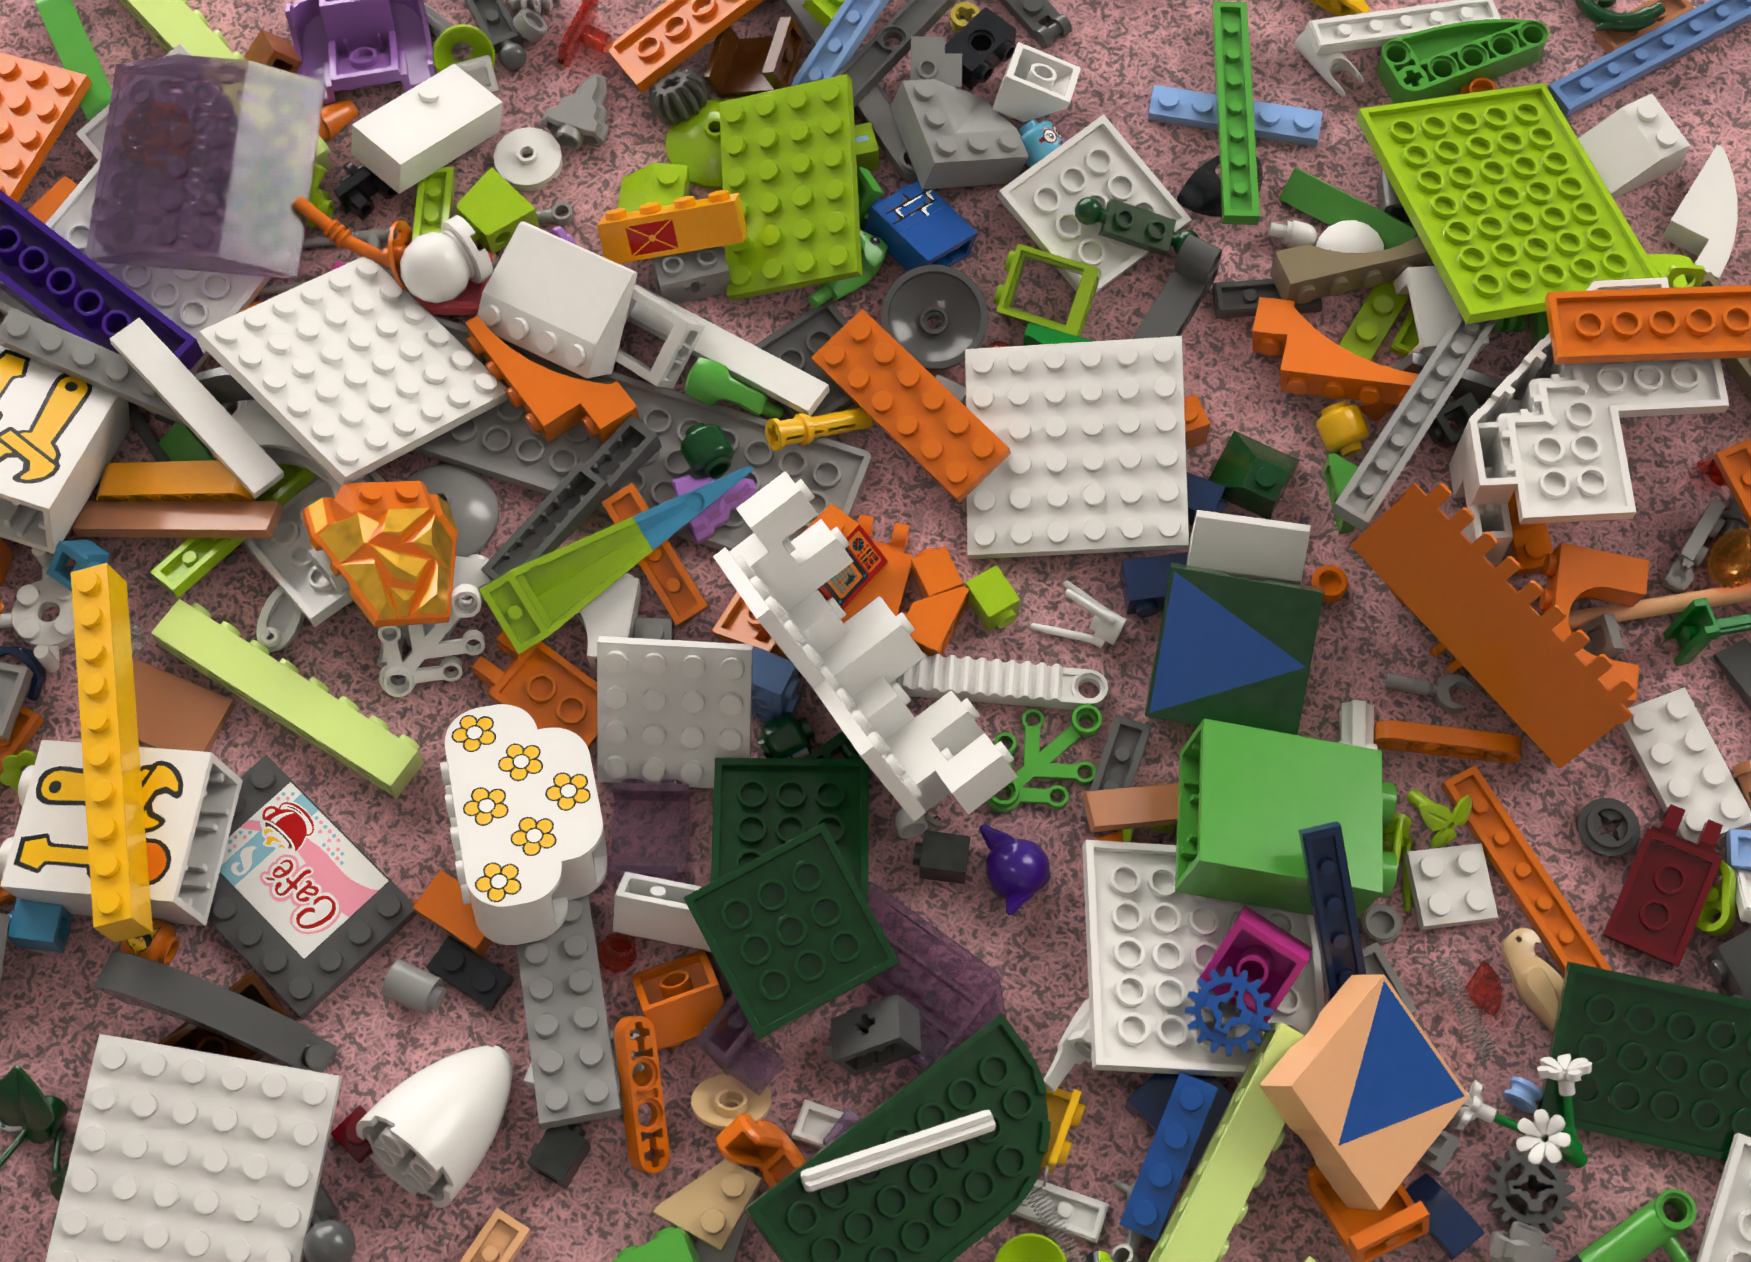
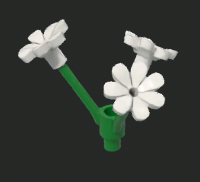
(1545, 1136)

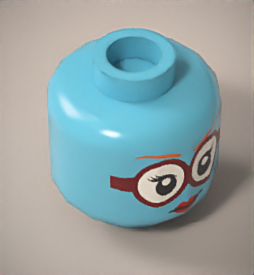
(1039, 140)

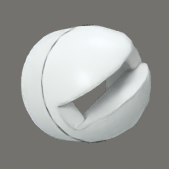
(907, 827)

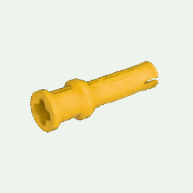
(805, 429)

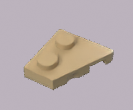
(711, 1204)

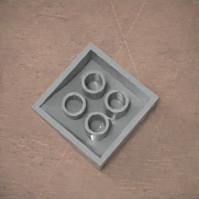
(955, 136)

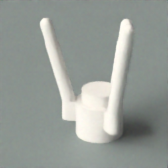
(1105, 623)

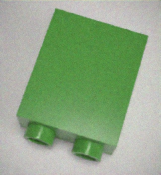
(1249, 796)

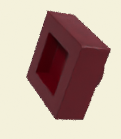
(346, 1135)

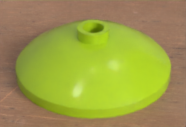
(698, 147)

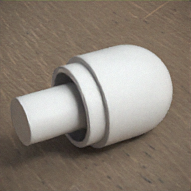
(1293, 233)

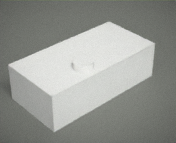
(426, 128)

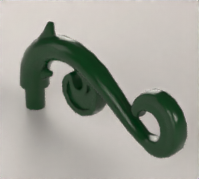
(1619, 22)

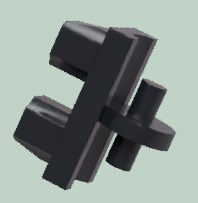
(357, 189)

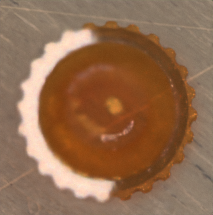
(1731, 559)

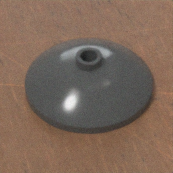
(941, 295)

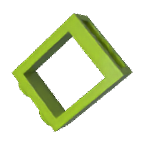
(1082, 302)

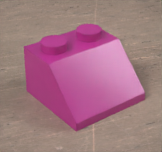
(1264, 952)

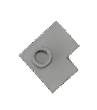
(932, 62)

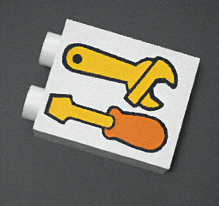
(51, 448)
(187, 828)

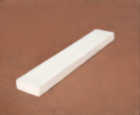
(1379, 27)
(197, 408)

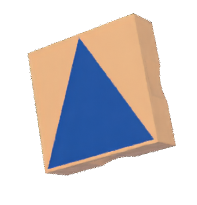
(1365, 1091)

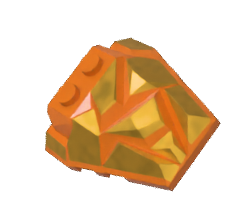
(390, 547)

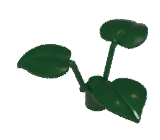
(39, 1116)

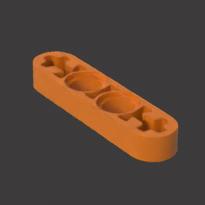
(1447, 741)
(635, 1095)

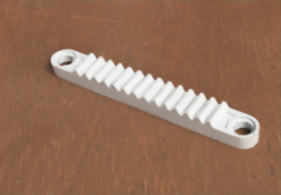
(1002, 682)

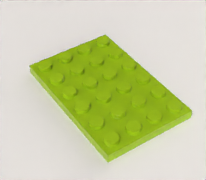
(797, 187)

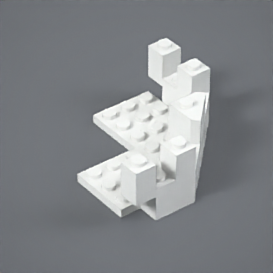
(1559, 434)
(858, 659)

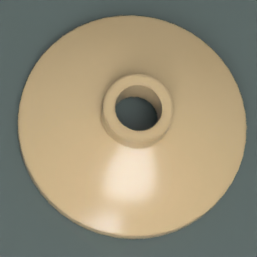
(724, 1098)

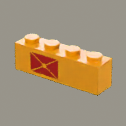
(672, 228)

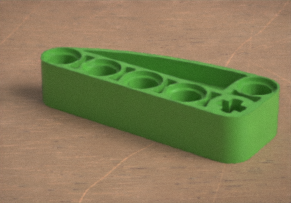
(1452, 55)

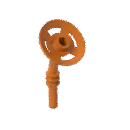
(389, 257)

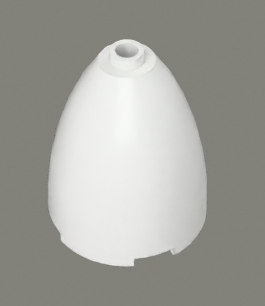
(445, 1118)

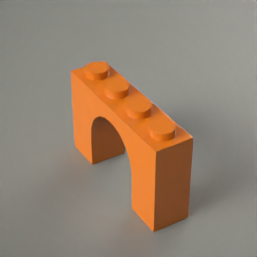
(1600, 575)

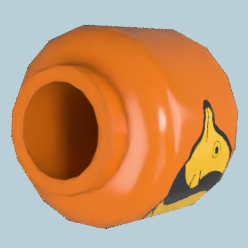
(158, 946)

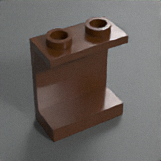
(756, 63)

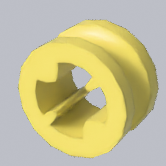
(963, 8)

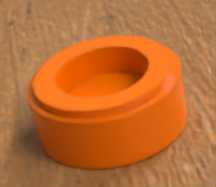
(1332, 582)

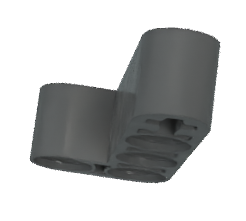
(1184, 291)

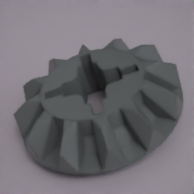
(1609, 812)

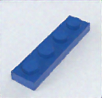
(1169, 1156)

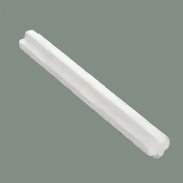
(897, 1151)

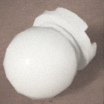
(442, 263)

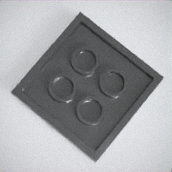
(799, 342)

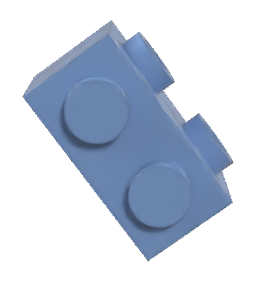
(773, 686)

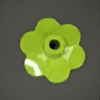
(14, 766)

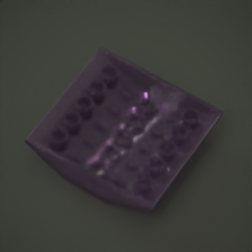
(206, 166)

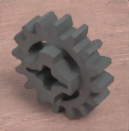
(1529, 1208)

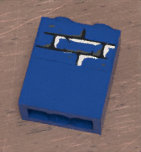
(920, 228)

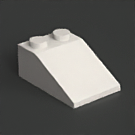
(1635, 146)

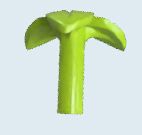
(1439, 816)

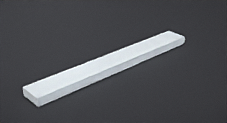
(742, 359)
(1081, 1213)

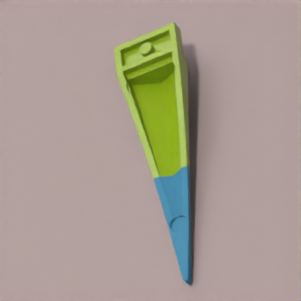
(553, 588)

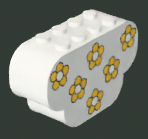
(521, 821)

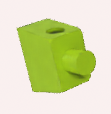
(495, 211)

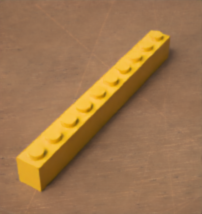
(110, 755)

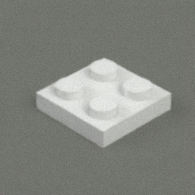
(1450, 886)

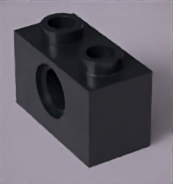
(984, 33)

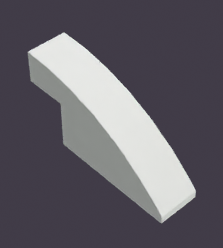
(1708, 215)

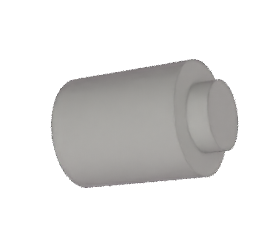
(413, 987)

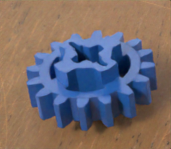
(1247, 1018)

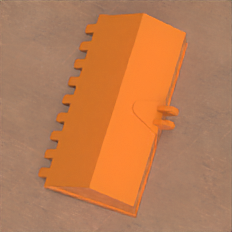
(1493, 625)

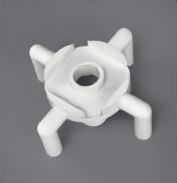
(28, 610)

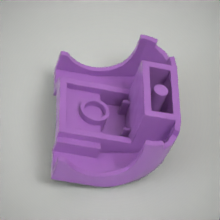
(361, 42)

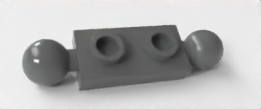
(497, 23)

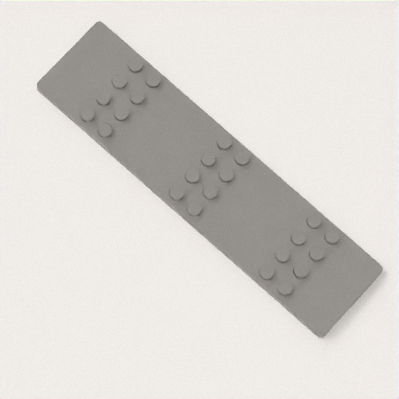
(507, 449)

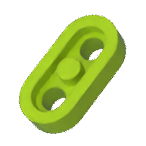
(1720, 900)

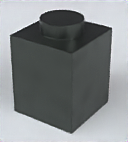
(942, 856)
(560, 1154)

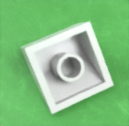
(1035, 85)

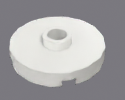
(531, 172)

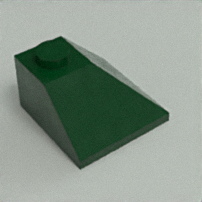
(1253, 474)

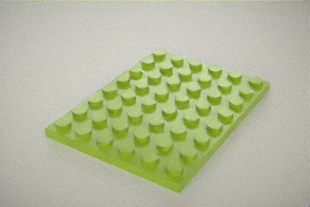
(1503, 198)

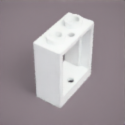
(676, 347)

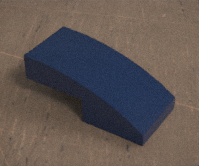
(1448, 1221)

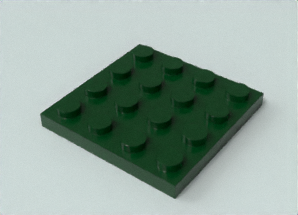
(777, 799)
(791, 931)

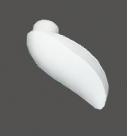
(278, 621)

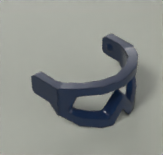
(35, 666)

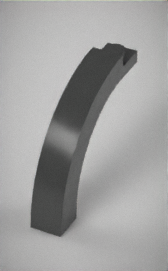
(213, 1009)

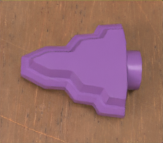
(718, 513)

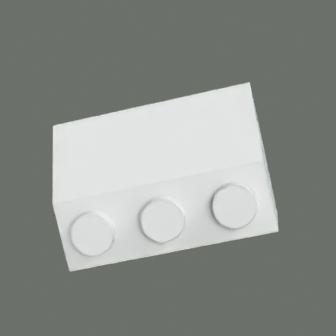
(1249, 546)

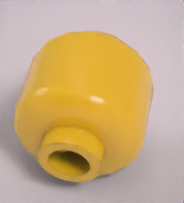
(1342, 428)

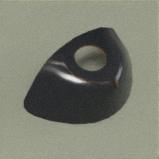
(1203, 189)

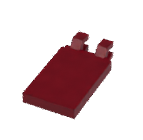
(1665, 889)

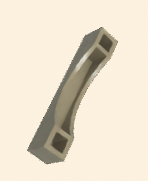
(1315, 273)

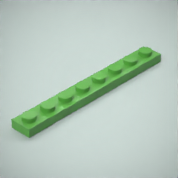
(1235, 114)

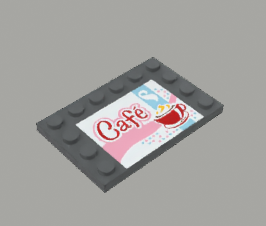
(300, 892)

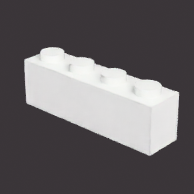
(656, 911)

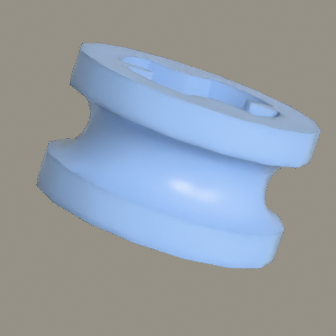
(1523, 1094)

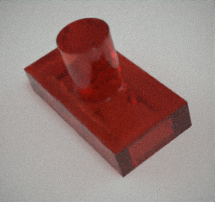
(582, 32)

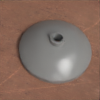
(470, 501)

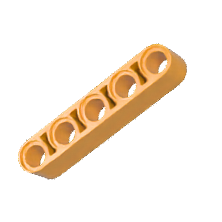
(170, 482)

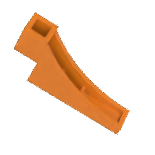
(1319, 365)
(548, 397)

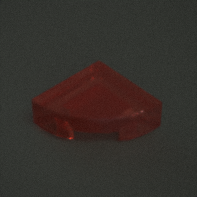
(1485, 989)

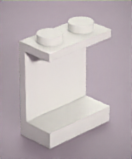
(1430, 304)

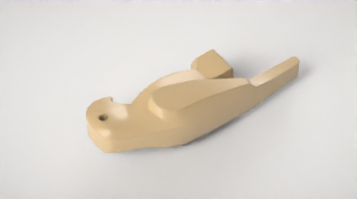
(1532, 977)

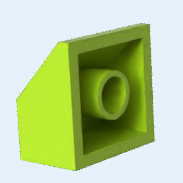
(654, 184)

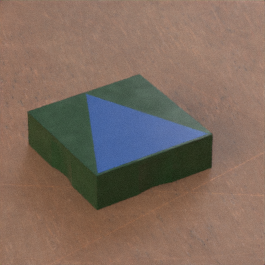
(1233, 650)

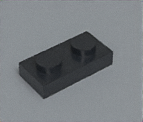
(470, 973)

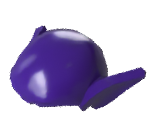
(1014, 867)

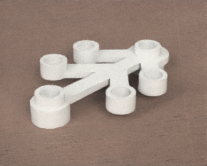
(429, 645)

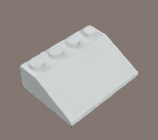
(558, 301)

